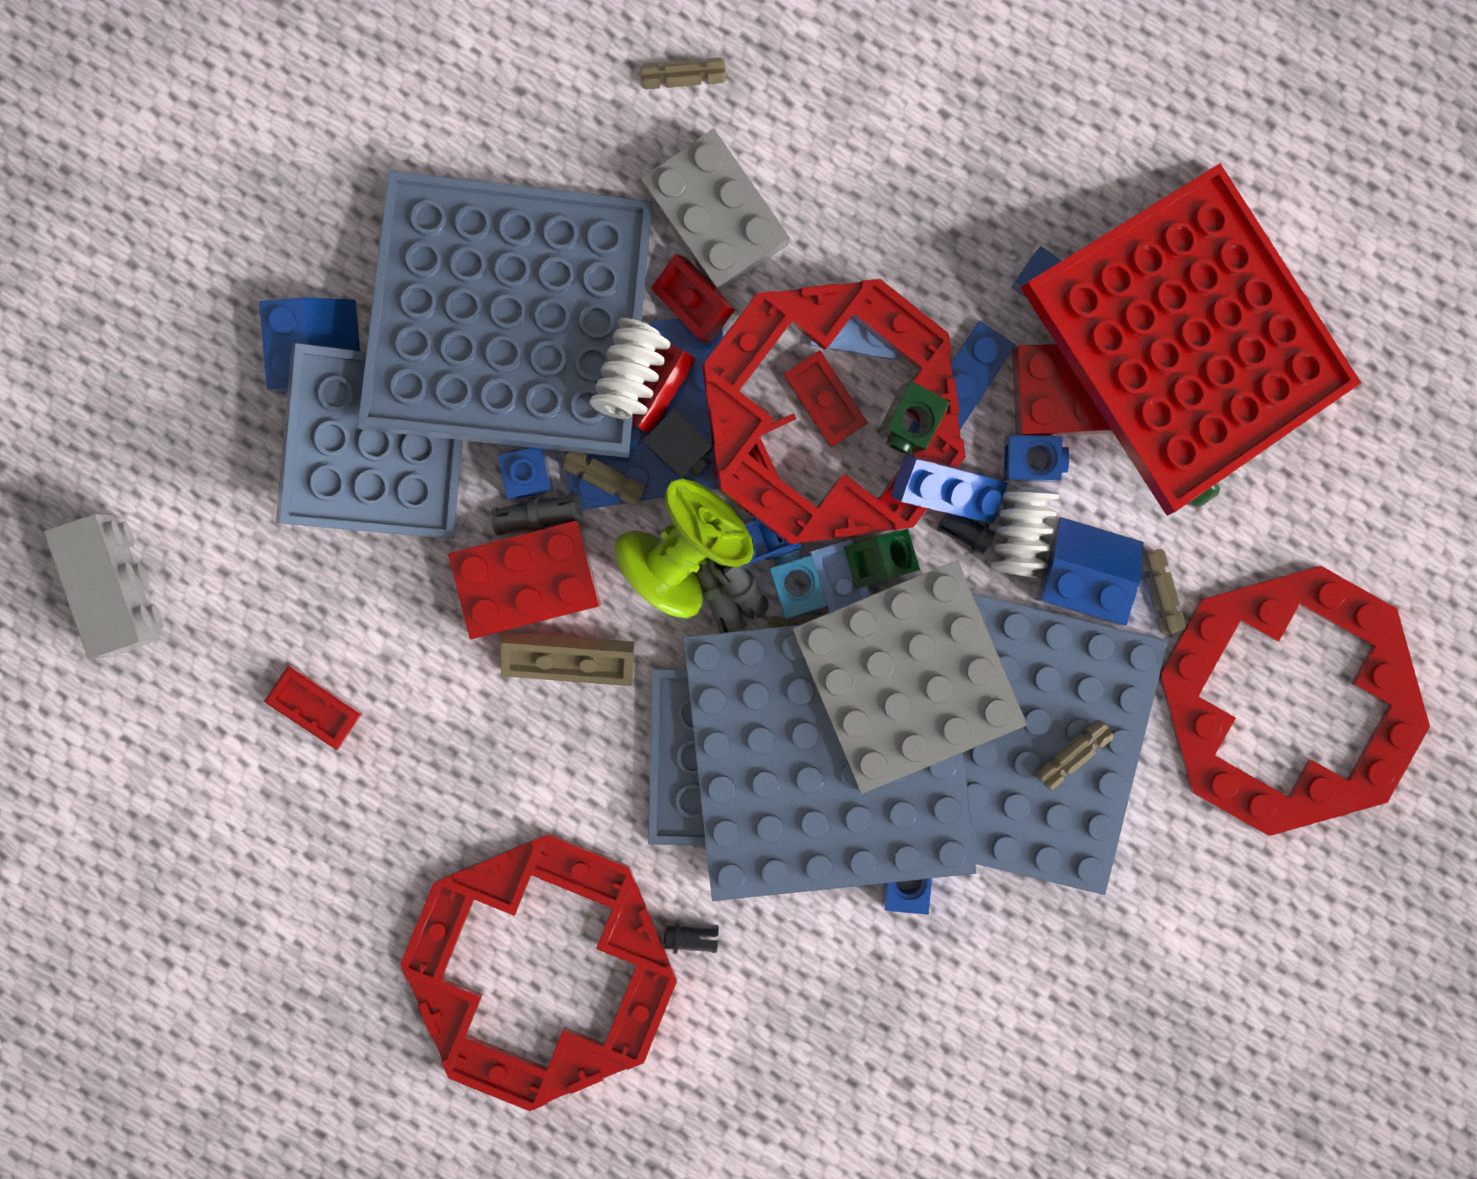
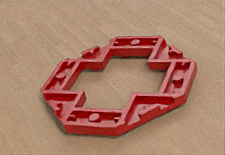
(740, 423)
(1384, 674)
(451, 1007)

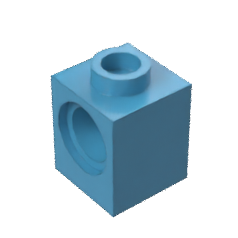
(811, 599)

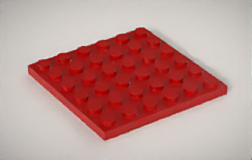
(1191, 338)

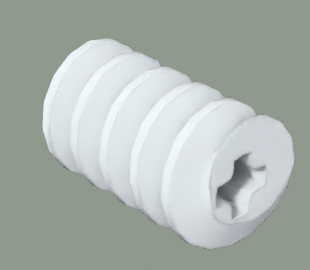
(628, 369)
(1024, 531)

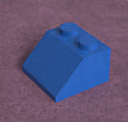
(304, 321)
(1092, 572)

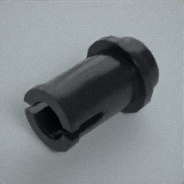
(967, 532)
(687, 937)

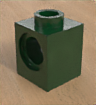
(929, 409)
(881, 558)

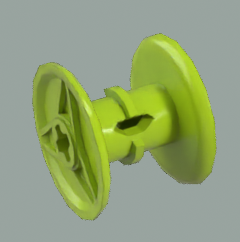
(666, 567)

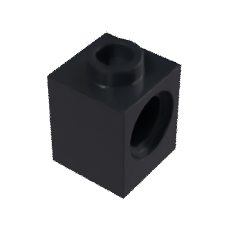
(679, 446)

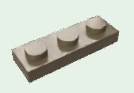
(567, 658)

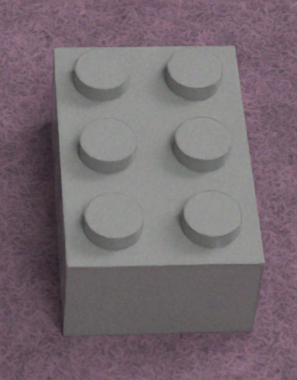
(715, 210)
(104, 585)

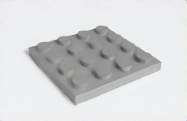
(909, 676)

